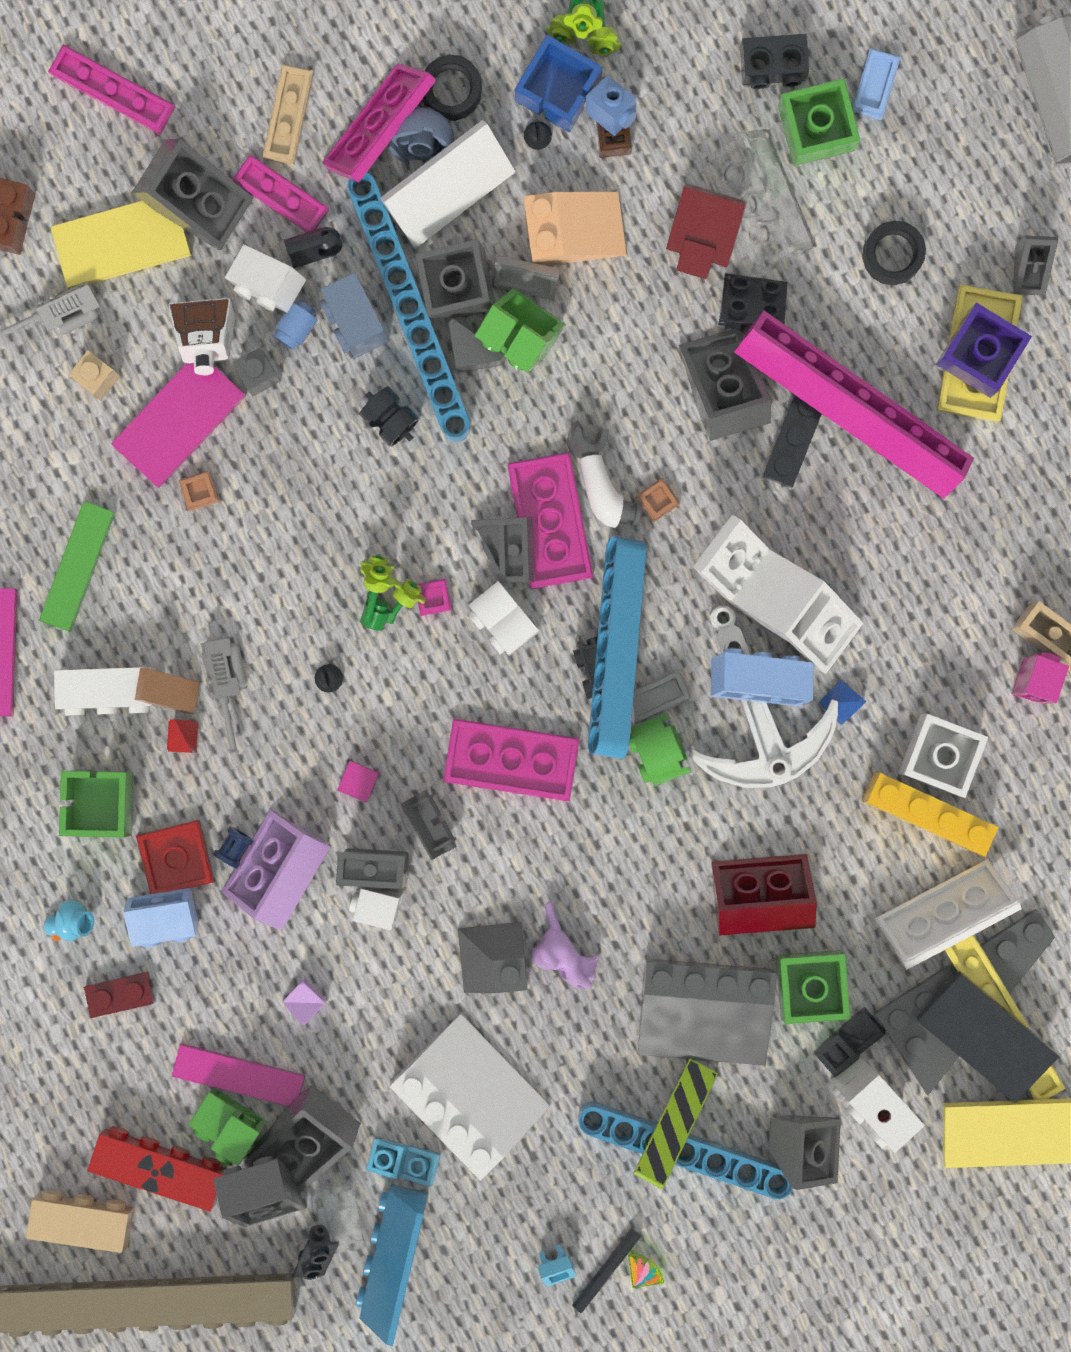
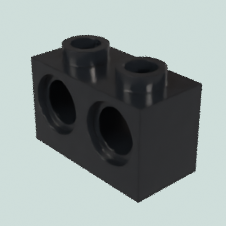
(772, 51)

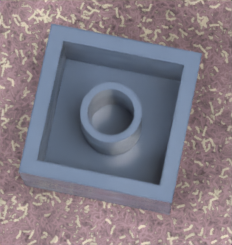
(356, 319)

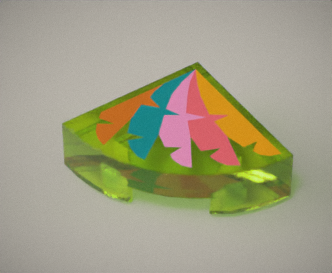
(644, 1271)

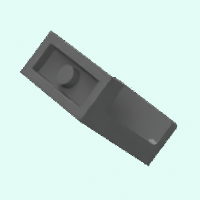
(372, 868)

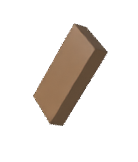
(167, 690)

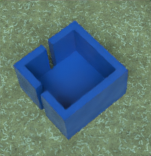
(557, 83)

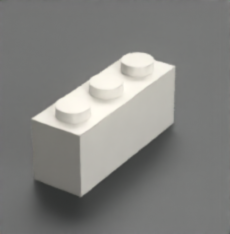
(98, 689)

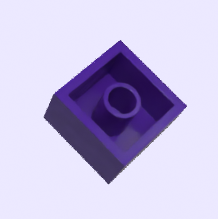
(983, 350)

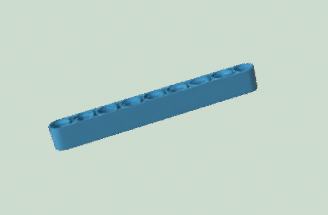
(406, 292)

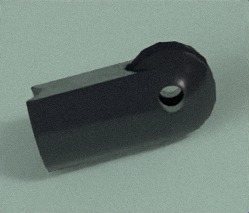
(313, 246)

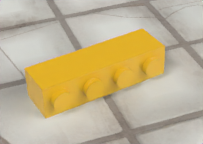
(930, 814)

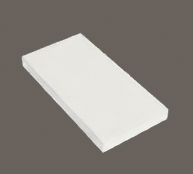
(448, 184)
(947, 914)

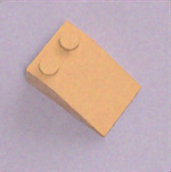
(574, 227)

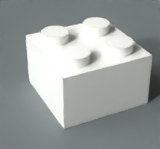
(943, 755)

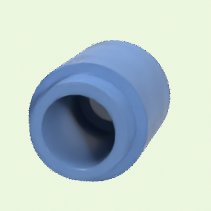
(295, 325)

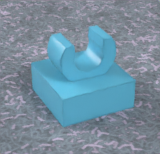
(556, 1270)

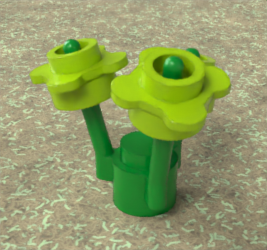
(579, 21)
(378, 580)

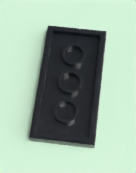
(987, 1037)

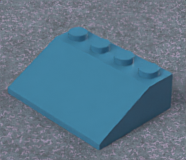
(392, 1260)

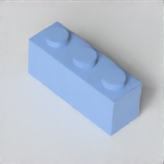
(761, 678)

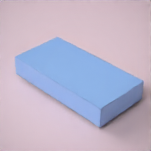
(875, 84)

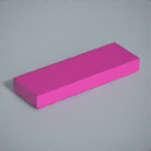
(280, 194)

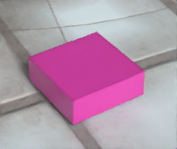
(436, 597)
(358, 781)

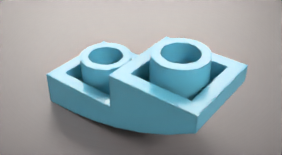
(403, 1161)

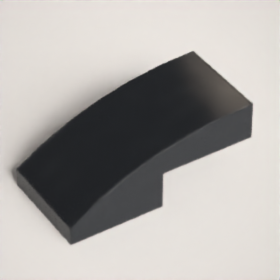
(849, 1042)

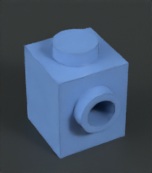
(611, 105)

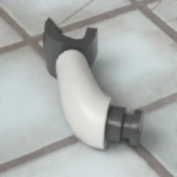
(603, 498)

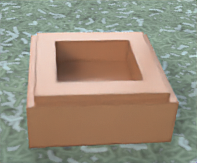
(199, 491)
(658, 500)

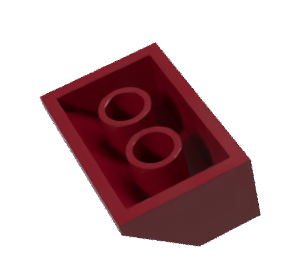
(763, 894)

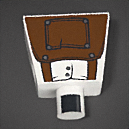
(203, 331)

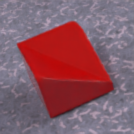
(182, 736)

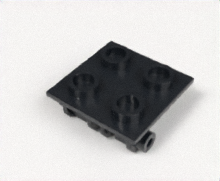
(748, 297)

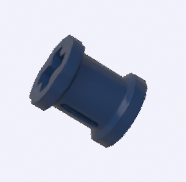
(233, 847)

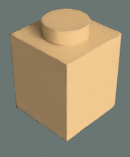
(94, 375)

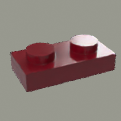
(119, 994)

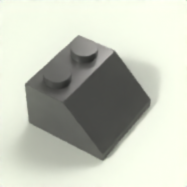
(456, 280)

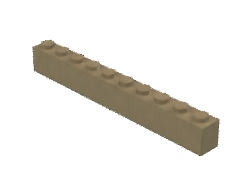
(147, 1304)

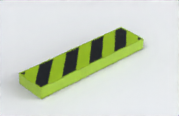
(675, 1124)

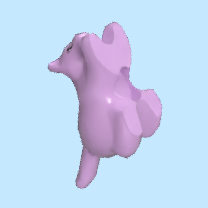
(558, 953)

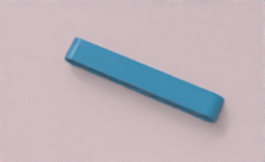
(617, 647)
(696, 1160)

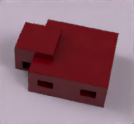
(705, 229)

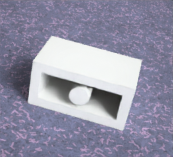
(265, 279)
(376, 907)

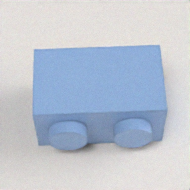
(161, 917)

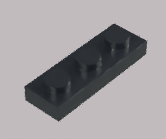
(792, 443)

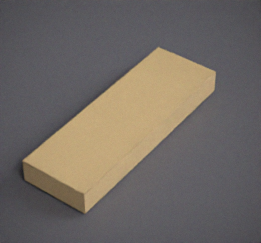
(288, 114)

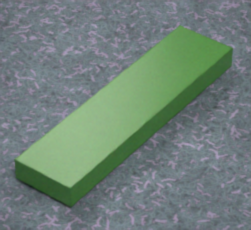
(77, 566)

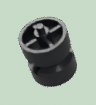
(384, 411)

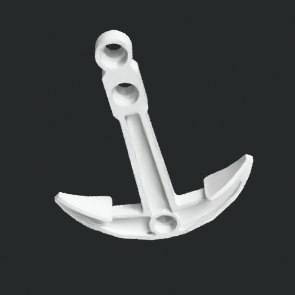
(765, 734)

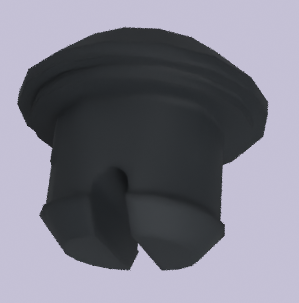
(537, 135)
(328, 678)

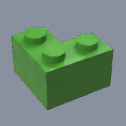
(228, 1125)

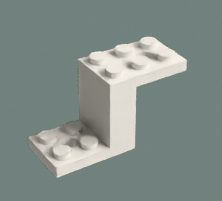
(778, 594)

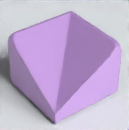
(304, 1002)

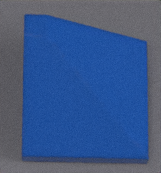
(847, 700)

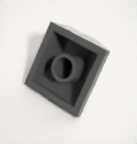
(493, 958)
(806, 1149)

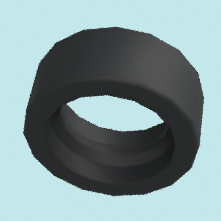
(457, 63)
(894, 228)

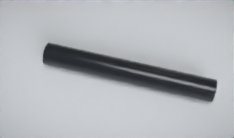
(606, 1270)

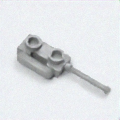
(58, 306)
(219, 678)

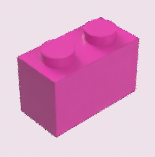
(1040, 678)

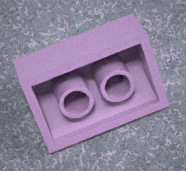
(275, 870)

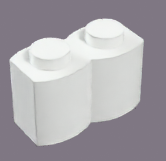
(502, 619)

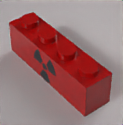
(156, 1168)

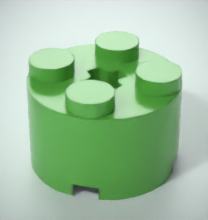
(659, 750)

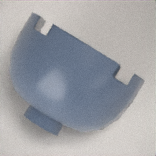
(421, 136)

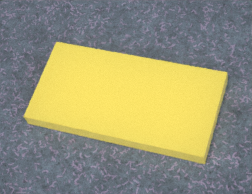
(117, 243)
(957, 396)
(1007, 1133)

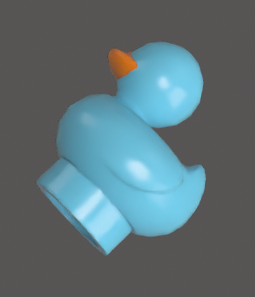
(69, 922)

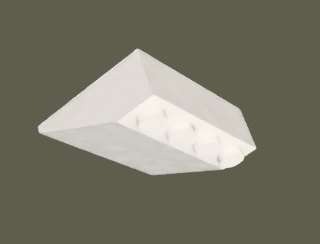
(469, 1096)

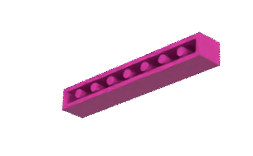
(854, 405)

